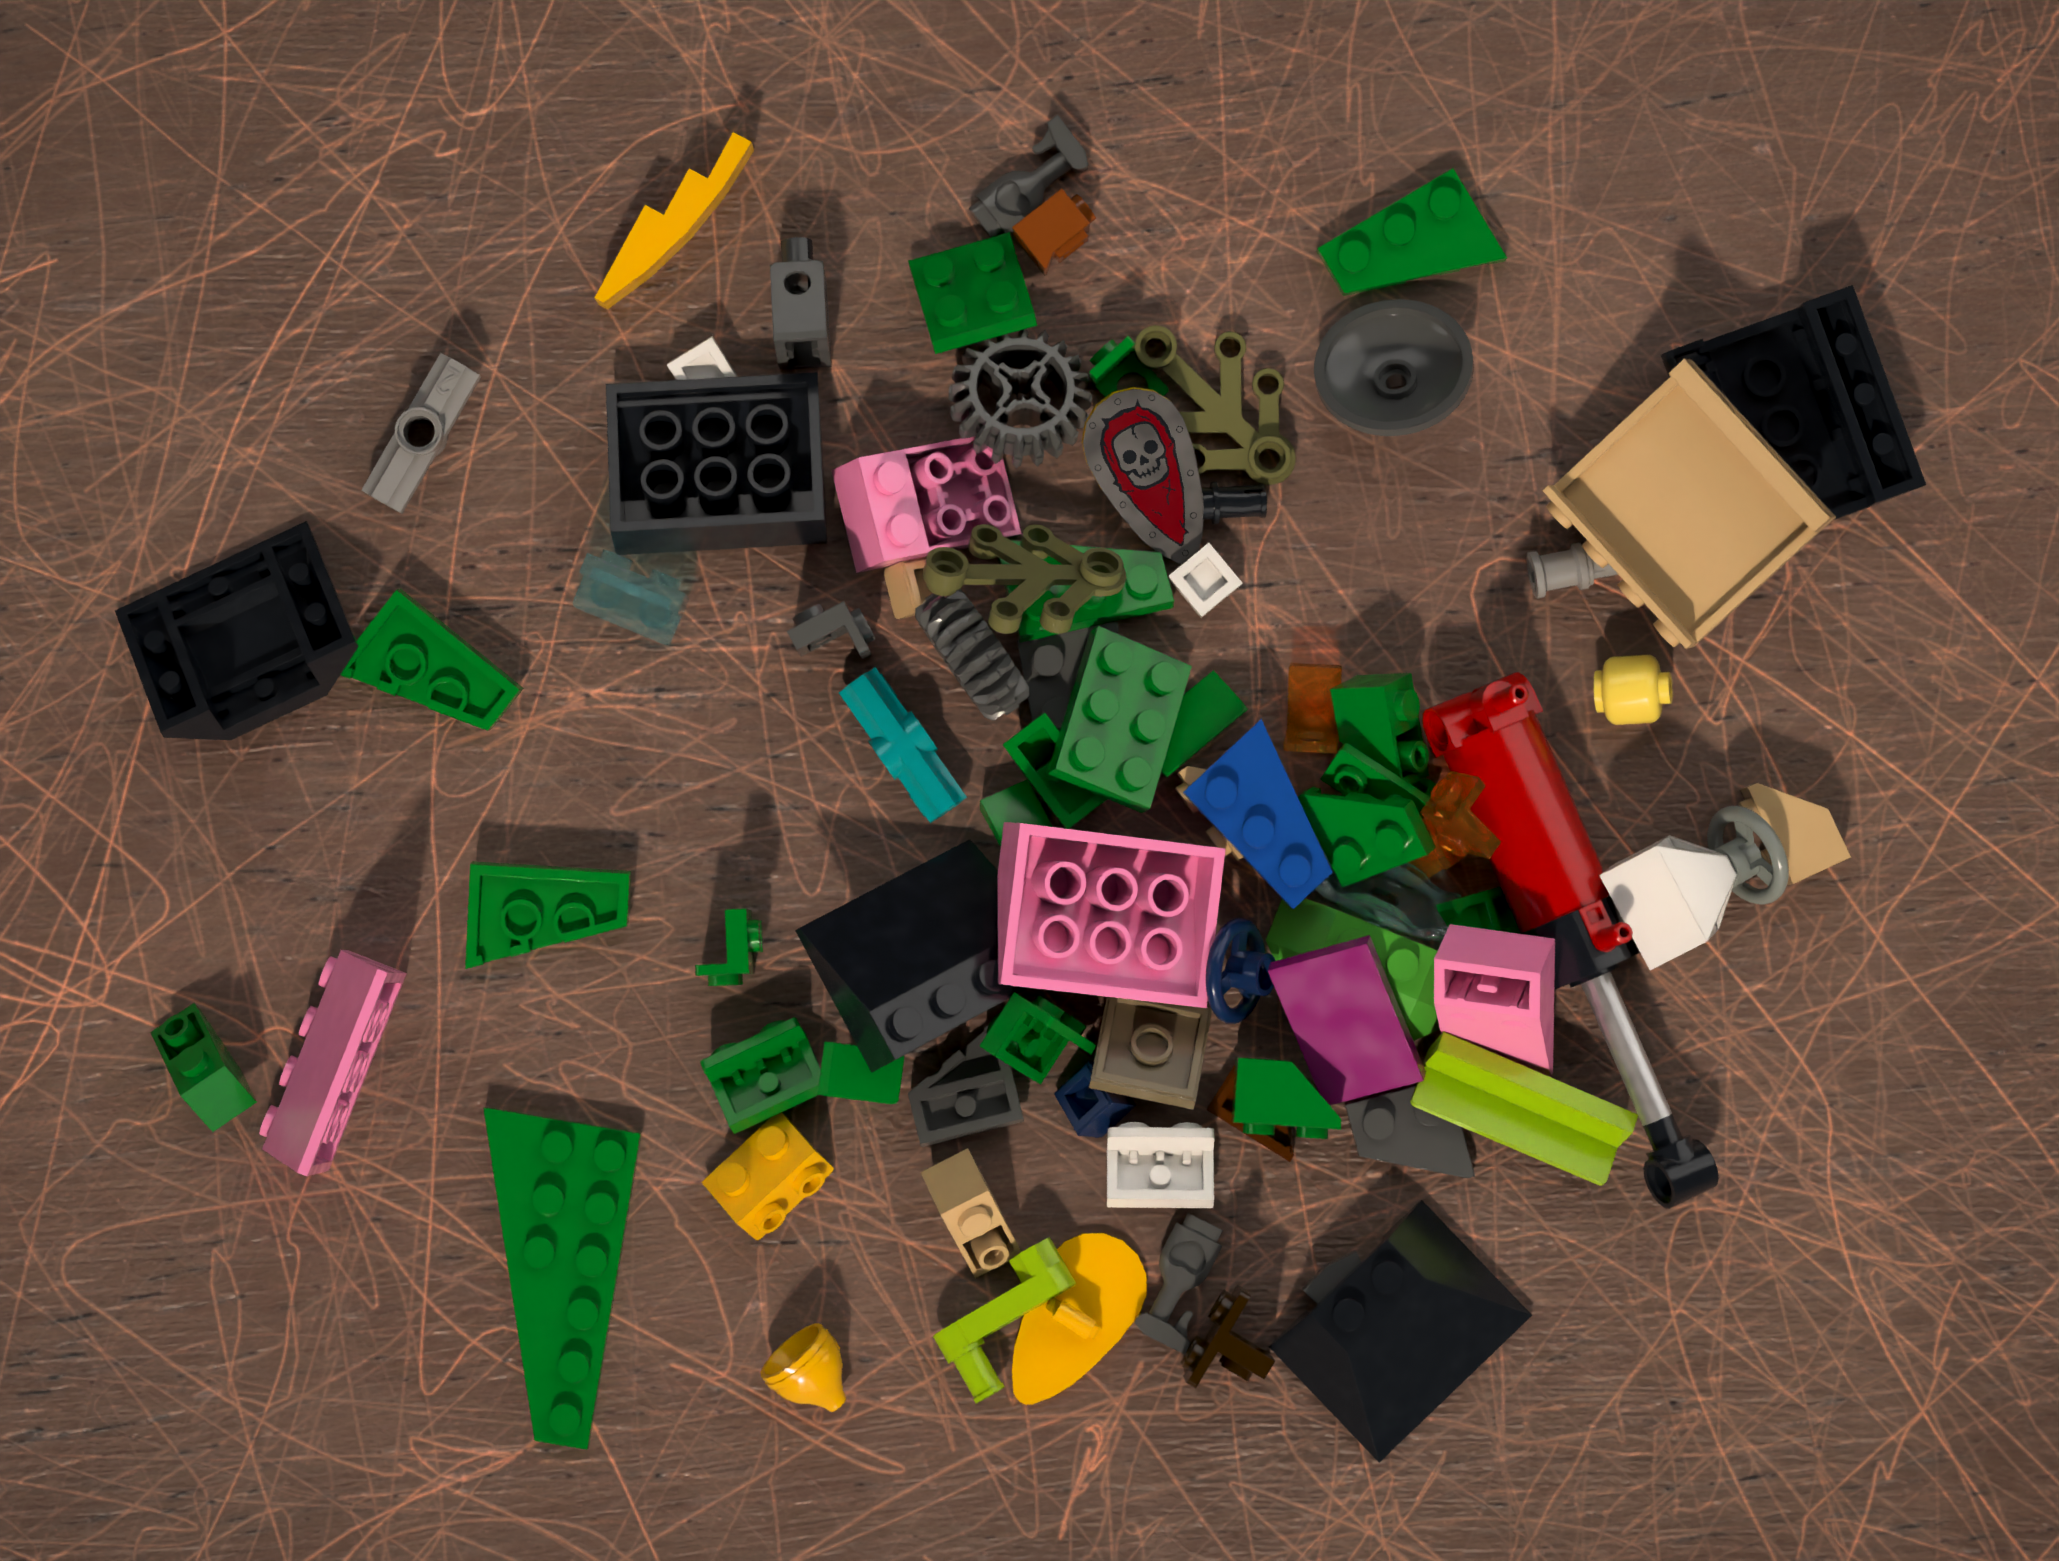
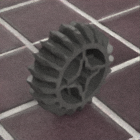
(1048, 425)
(972, 653)

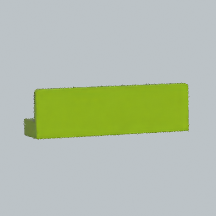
(1522, 1108)

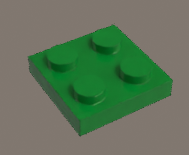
(972, 293)

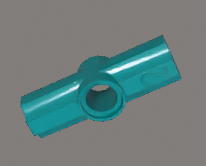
(902, 745)

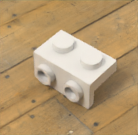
(1160, 1166)

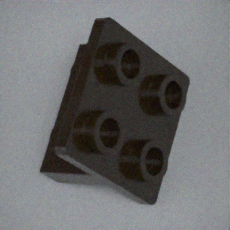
(1237, 1352)

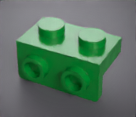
(1358, 773)
(742, 940)
(1033, 1035)
(763, 1074)

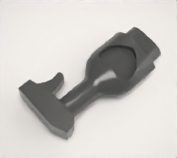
(1021, 192)
(1183, 1266)

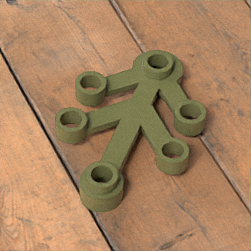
(1224, 411)
(1091, 574)

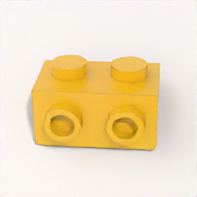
(768, 1176)

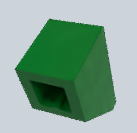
(1383, 722)
(202, 1068)
(1279, 1094)

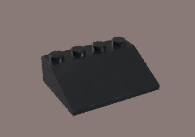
(715, 463)
(913, 954)

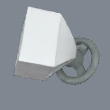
(1679, 890)

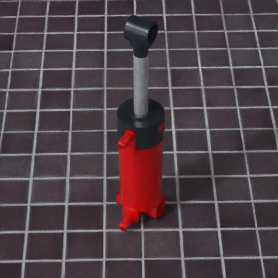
(1557, 893)

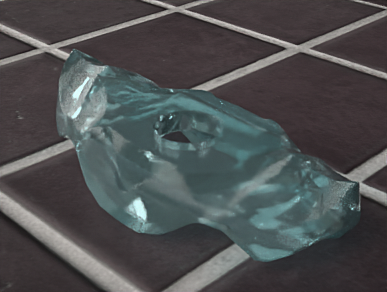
(1409, 889)

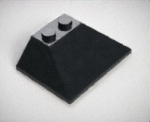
(240, 639)
(1400, 1331)

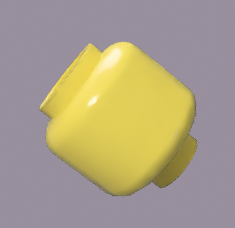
(1632, 689)

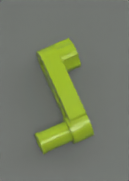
(1041, 1278)

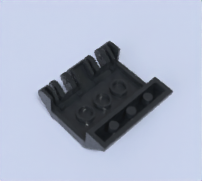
(1817, 399)

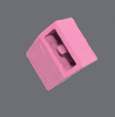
(921, 500)
(1498, 993)

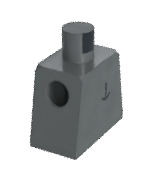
(800, 307)

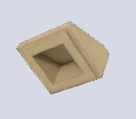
(906, 586)

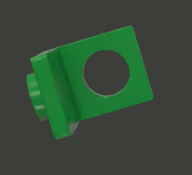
(1118, 360)

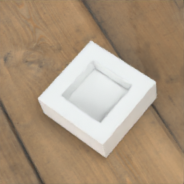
(702, 362)
(1205, 580)

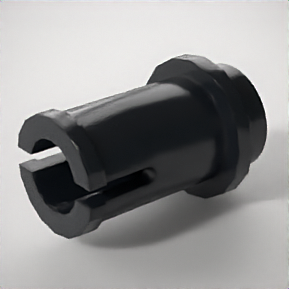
(1233, 502)

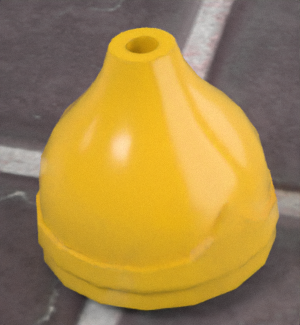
(807, 1369)

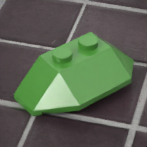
(1405, 961)

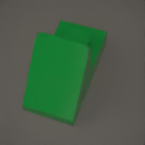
(1032, 753)
(849, 1077)

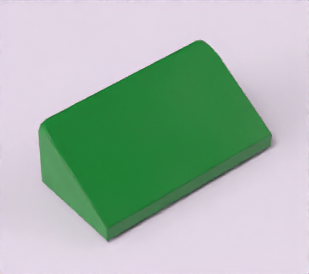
(1202, 716)

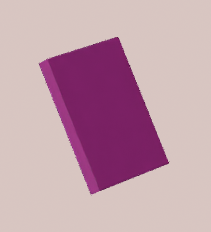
(1347, 1020)

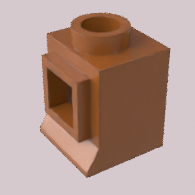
(1054, 229)

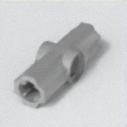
(437, 401)

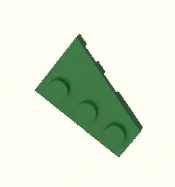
(1414, 238)
(1143, 593)
(425, 661)
(539, 906)

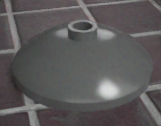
(1392, 347)

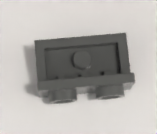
(819, 627)

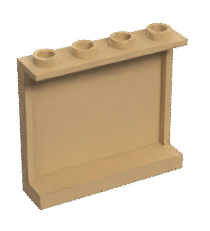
(1688, 506)

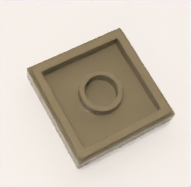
(1151, 1051)

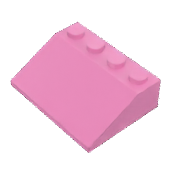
(1106, 914)
(332, 1062)

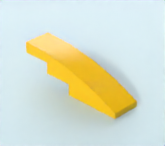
(659, 236)

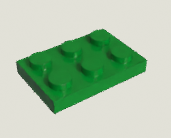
(1119, 719)

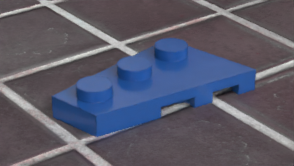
(1261, 815)

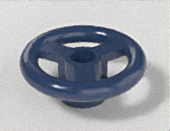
(1242, 971)

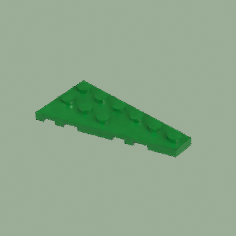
(563, 1230)

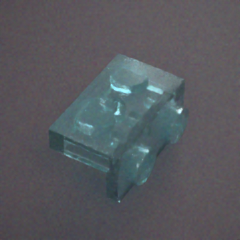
(629, 599)

